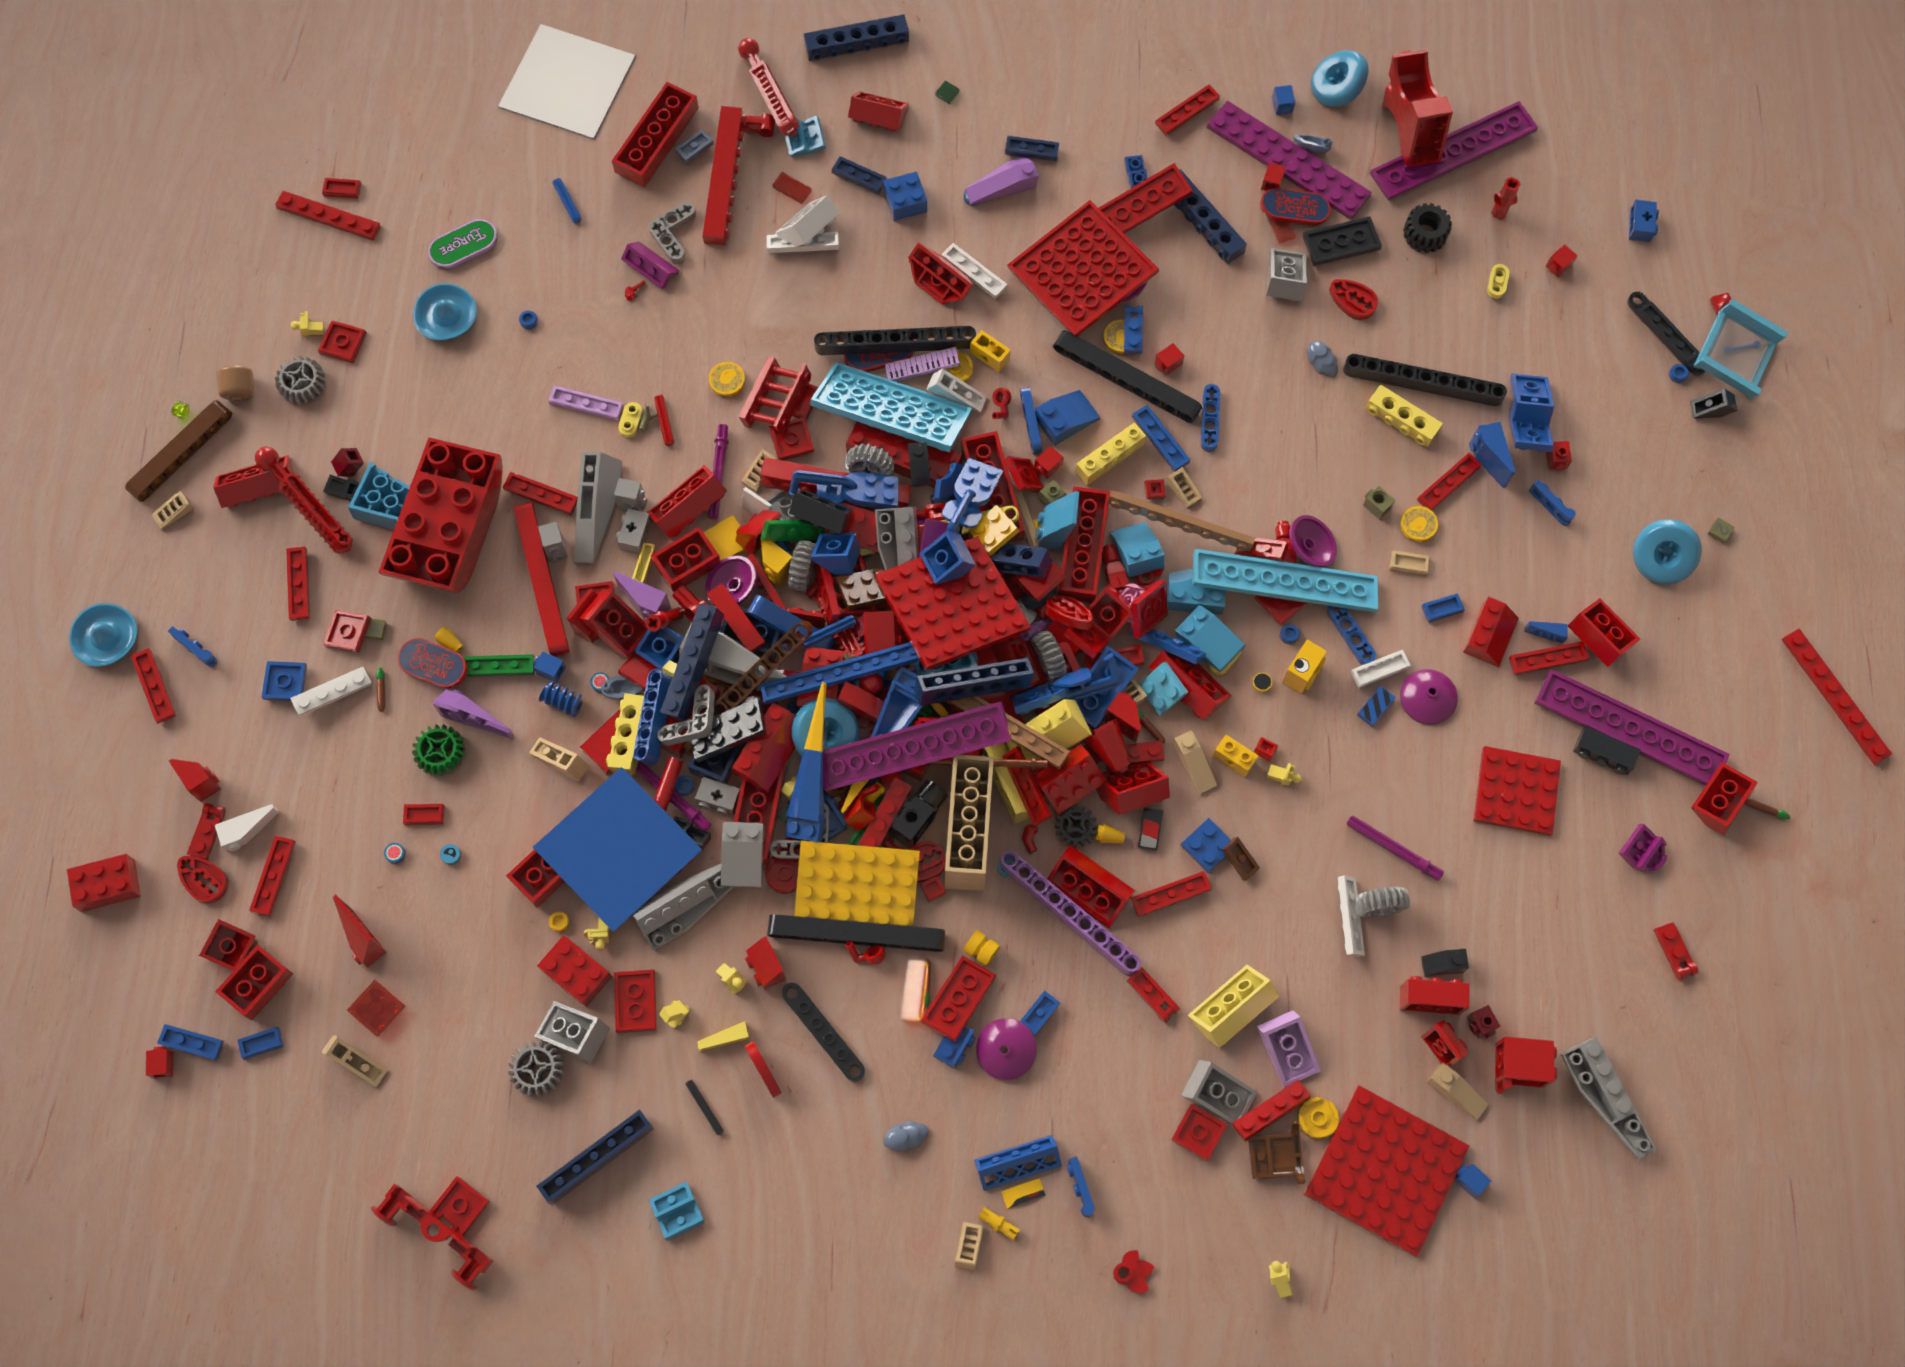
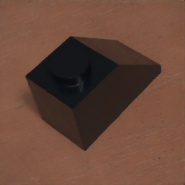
(1714, 405)
(919, 464)
(1445, 962)

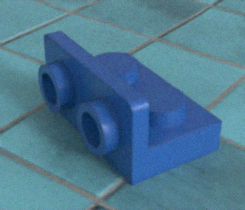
(836, 819)
(952, 1052)

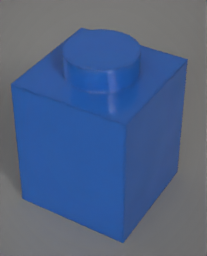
(1283, 99)
(549, 667)
(1472, 1179)

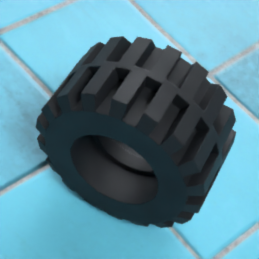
(1430, 216)

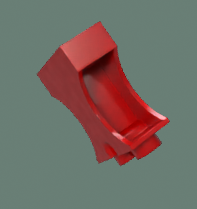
(1417, 108)

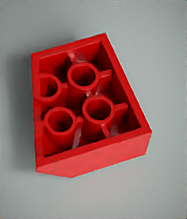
(1134, 788)

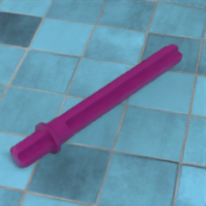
(718, 468)
(689, 811)
(1395, 848)

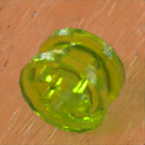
(180, 409)

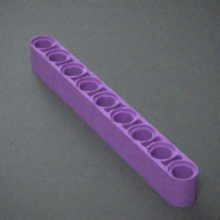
(1074, 921)

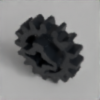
(1078, 832)

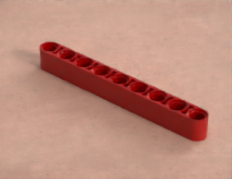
(541, 580)

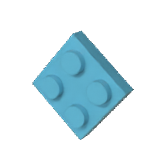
(1163, 688)

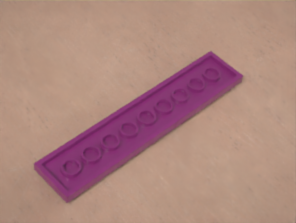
(1460, 149)
(1301, 166)
(1654, 738)
(915, 746)

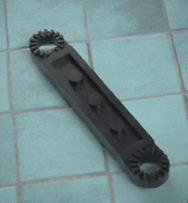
(1665, 331)
(823, 1032)

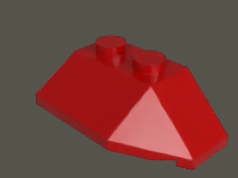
(938, 275)

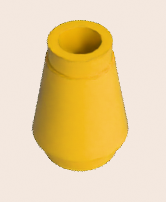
(448, 639)
(1107, 834)

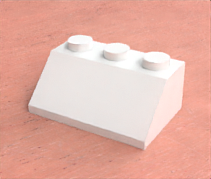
(809, 222)

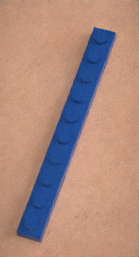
(839, 672)

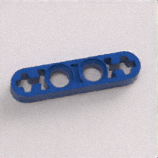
(1210, 417)
(1031, 421)
(1354, 631)

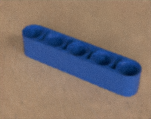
(781, 619)
(651, 720)

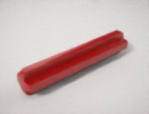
(664, 420)

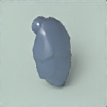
(1313, 143)
(1322, 358)
(617, 687)
(905, 1136)

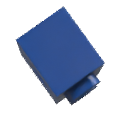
(1643, 220)

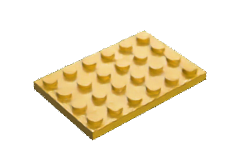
(857, 883)

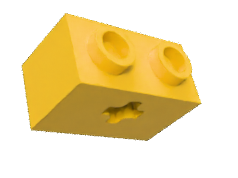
(990, 351)
(1235, 755)

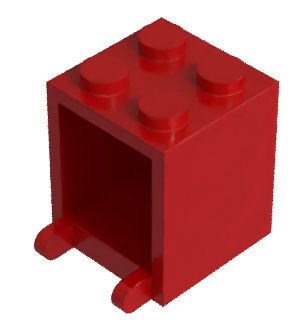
(1524, 1063)

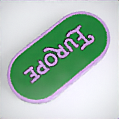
(462, 244)

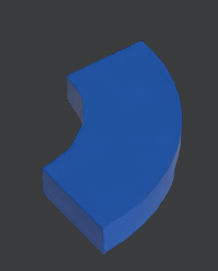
(945, 486)

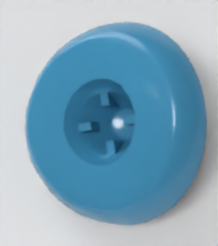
(1339, 78)
(444, 312)
(1667, 551)
(102, 634)
(839, 725)

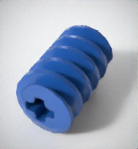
(560, 699)

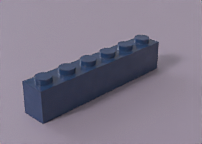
(692, 662)
(595, 1157)

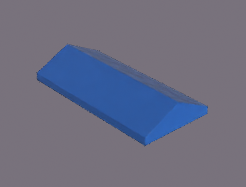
(1095, 706)

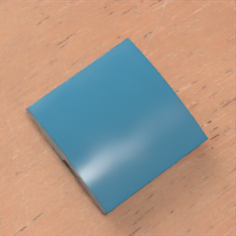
(808, 139)
(676, 1211)

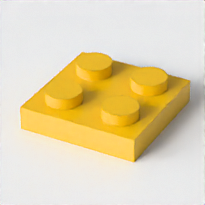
(994, 530)

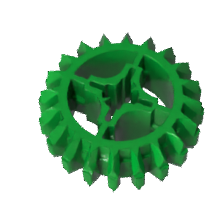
(451, 737)

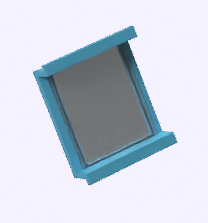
(1739, 347)

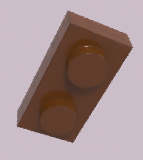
(1240, 858)

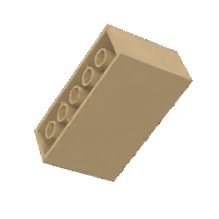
(968, 822)

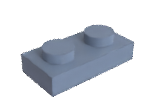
(694, 146)

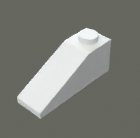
(952, 388)
(243, 828)

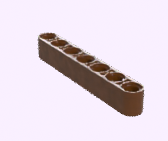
(178, 451)
(768, 663)

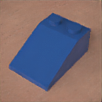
(1065, 416)
(1493, 452)

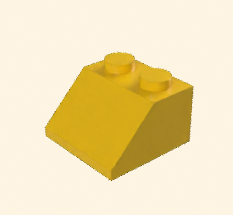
(775, 562)

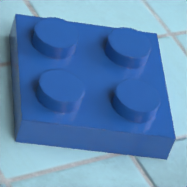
(283, 680)
(1206, 844)

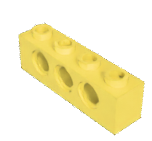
(1401, 407)
(1110, 454)
(628, 706)

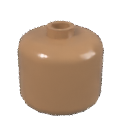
(235, 383)

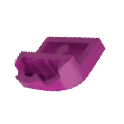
(1644, 850)

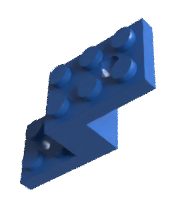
(1531, 412)

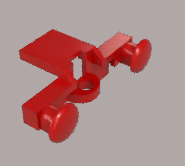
(458, 1205)

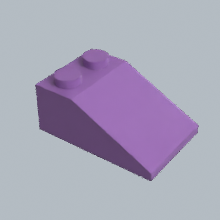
(643, 597)

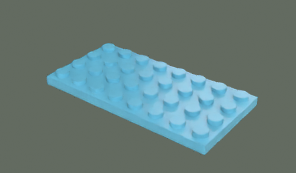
(891, 406)

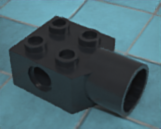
(921, 810)

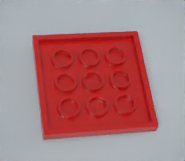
(1517, 790)

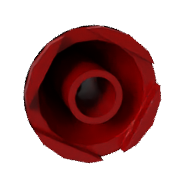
(1110, 746)

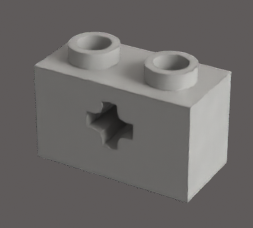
(630, 495)
(633, 520)
(552, 541)
(709, 789)

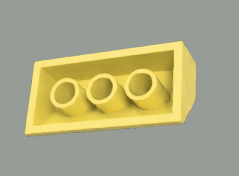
(1060, 724)
(1006, 785)
(1234, 1005)

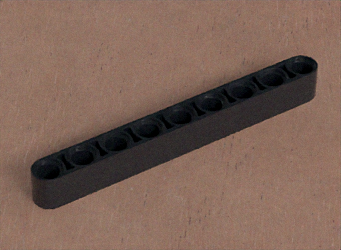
(886, 336)
(1127, 376)
(1433, 379)
(858, 932)

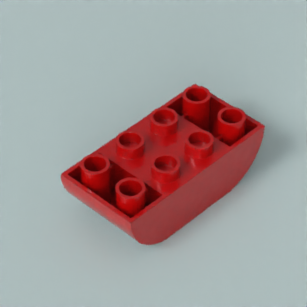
(444, 517)

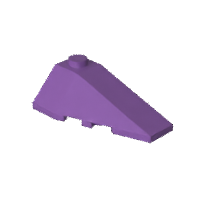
(1005, 180)
(463, 710)

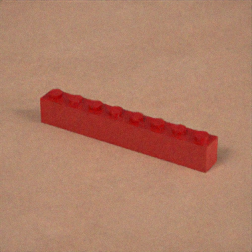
(723, 175)
(778, 475)

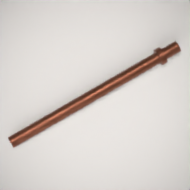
(1033, 764)

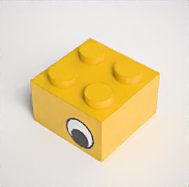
(1305, 667)

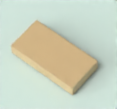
(1409, 563)

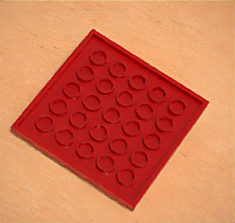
(1083, 268)
(955, 615)
(1387, 1170)

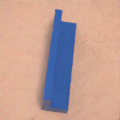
(1017, 1158)

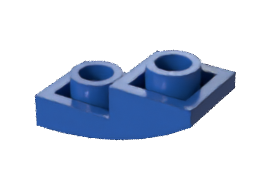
(1135, 170)

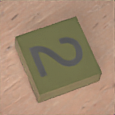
(1720, 530)
(376, 629)

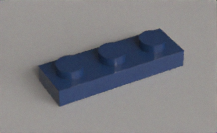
(1032, 148)
(858, 174)

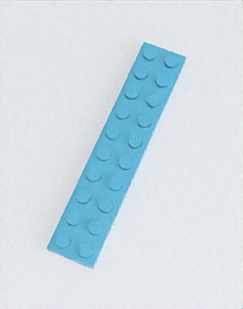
(1285, 580)

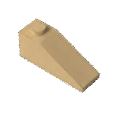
(560, 759)
(1194, 761)
(354, 1060)
(1457, 1091)

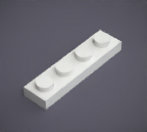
(822, 242)
(975, 271)
(331, 691)
(1351, 920)

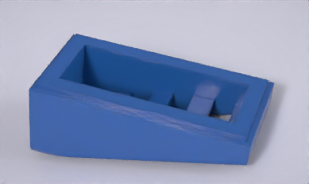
(1552, 631)

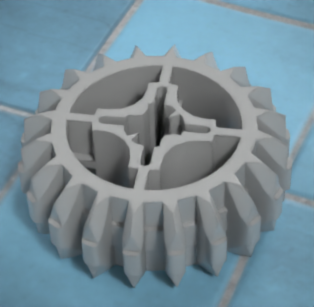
(298, 374)
(869, 460)
(801, 566)
(1049, 655)
(1382, 902)
(527, 1069)

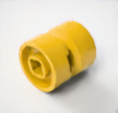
(981, 947)

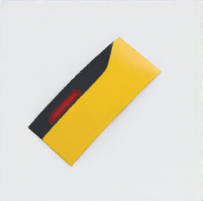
(1023, 1193)

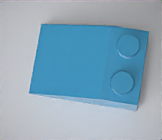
(1057, 522)
(1138, 549)
(1211, 636)

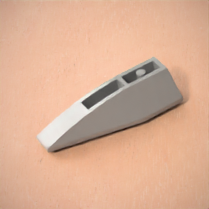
(595, 503)
(897, 535)
(731, 661)
(680, 907)
(1606, 1094)

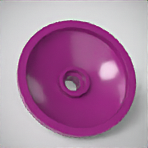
(1312, 541)
(736, 574)
(1421, 704)
(1020, 1044)

